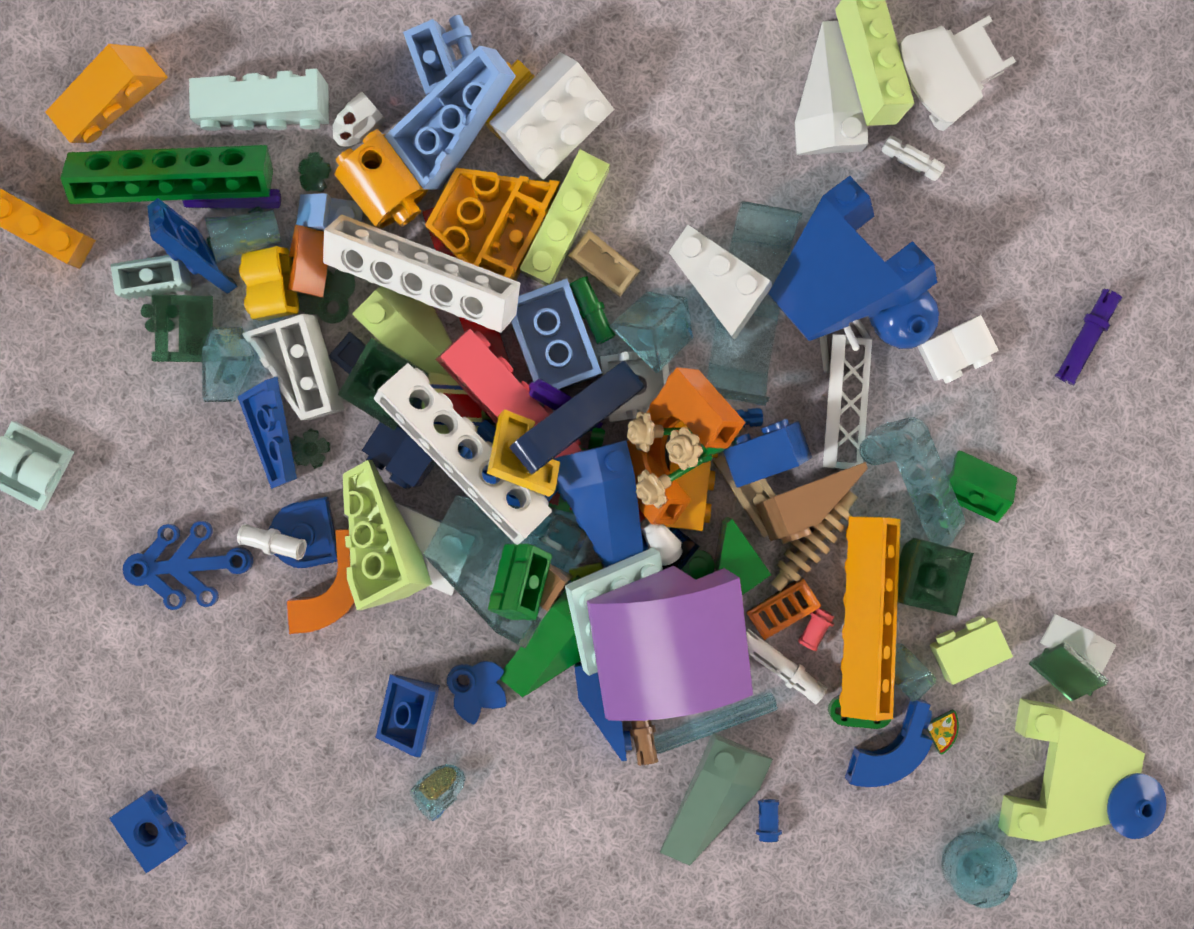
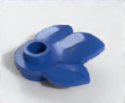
(480, 692)

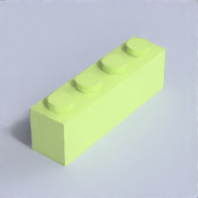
(875, 60)
(565, 218)

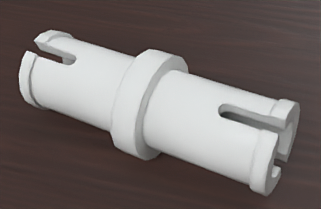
(271, 541)

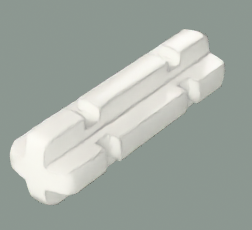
(913, 158)

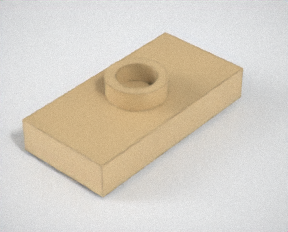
(604, 263)

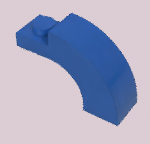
(898, 758)

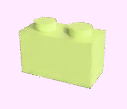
(970, 649)

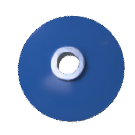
(1127, 802)

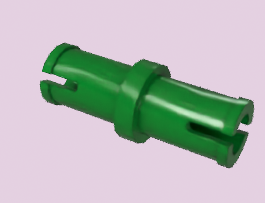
(592, 310)

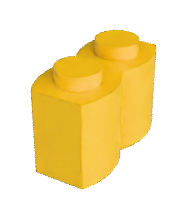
(267, 280)

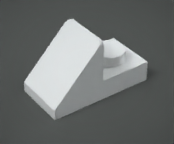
(1084, 641)

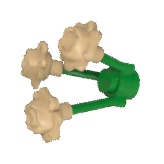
(683, 449)

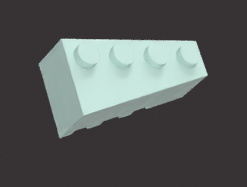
(260, 101)

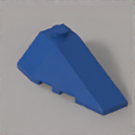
(604, 499)

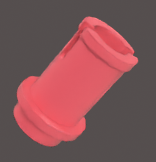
(816, 629)

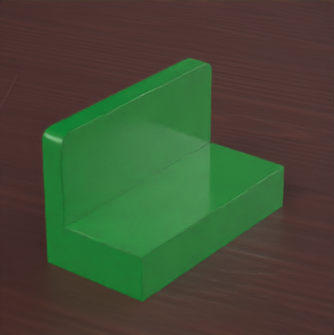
(982, 486)

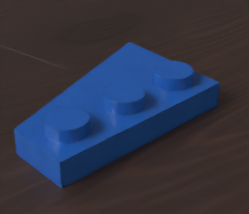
(269, 431)

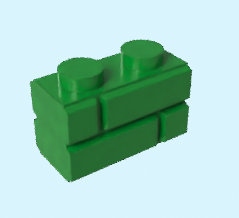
(520, 582)

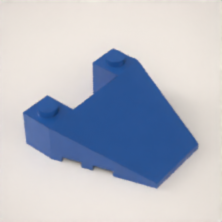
(838, 275)

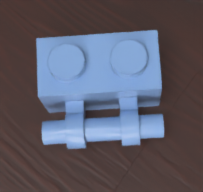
(433, 52)

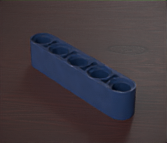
(576, 417)

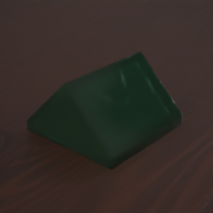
(370, 372)

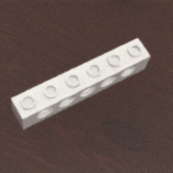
(421, 273)
(443, 449)

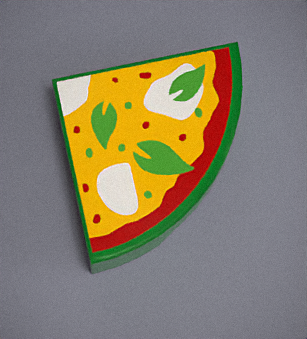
(944, 731)

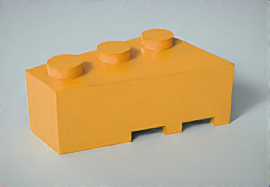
(105, 92)

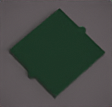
(1068, 671)

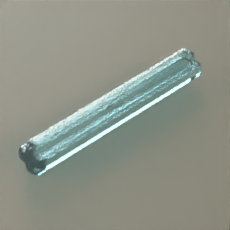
(715, 722)

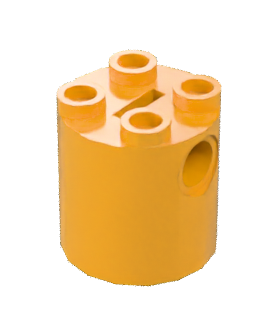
(387, 190)

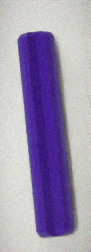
(270, 202)
(550, 396)

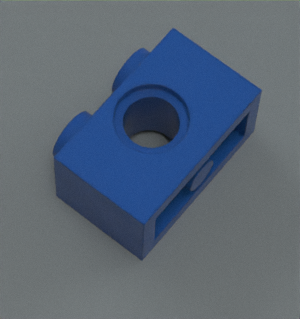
(147, 848)

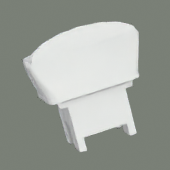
(951, 69)

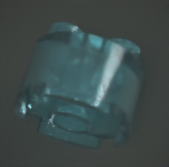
(996, 872)

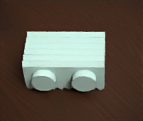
(150, 277)

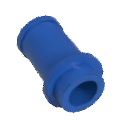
(768, 821)

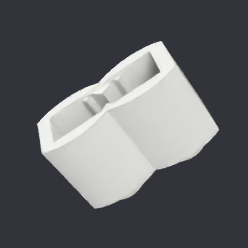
(957, 349)

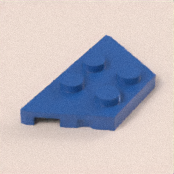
(185, 243)

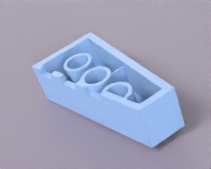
(450, 117)

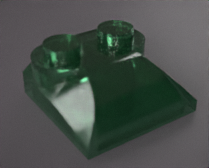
(932, 576)

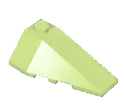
(382, 550)

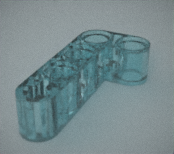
(940, 518)

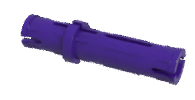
(1094, 325)

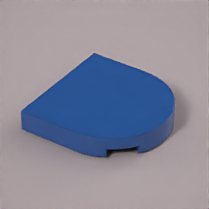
(315, 524)

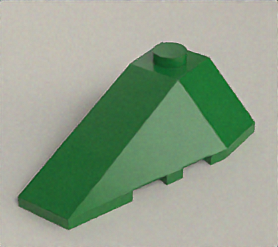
(547, 653)

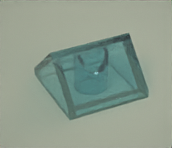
(656, 327)

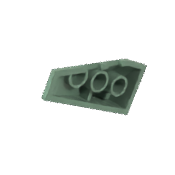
(718, 791)

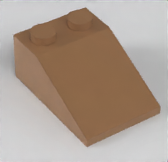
(795, 511)

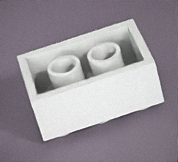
(551, 115)

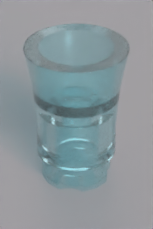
(242, 233)

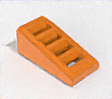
(812, 605)

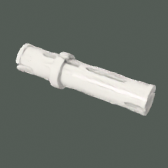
(792, 674)

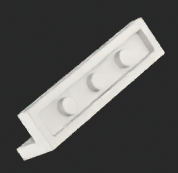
(834, 401)

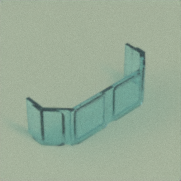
(741, 365)

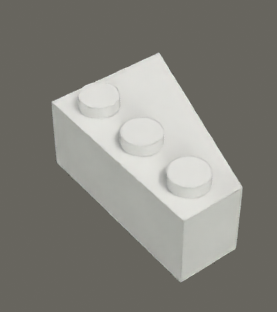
(721, 279)
(300, 360)

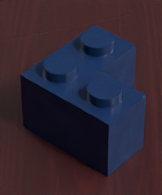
(400, 455)

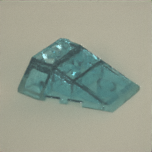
(469, 551)

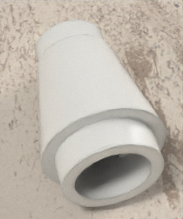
(663, 540)

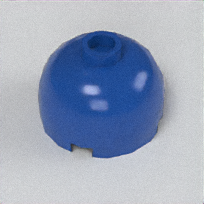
(909, 324)

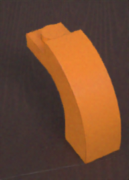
(320, 611)

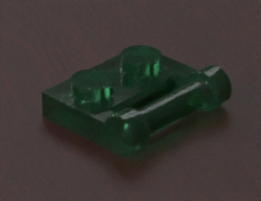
(194, 326)

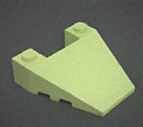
(1077, 777)

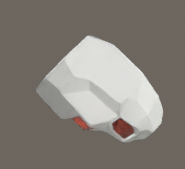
(356, 121)

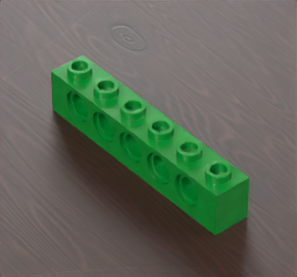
(167, 174)

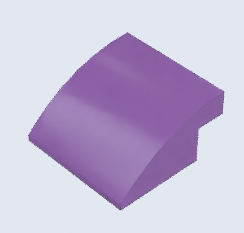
(671, 645)

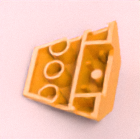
(491, 218)

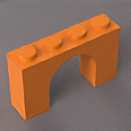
(699, 405)

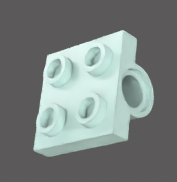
(31, 465)

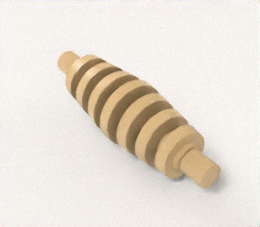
(813, 541)

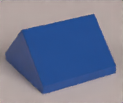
(407, 714)

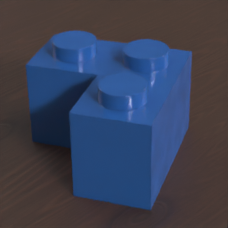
(774, 452)

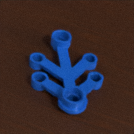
(181, 567)

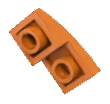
(307, 269)

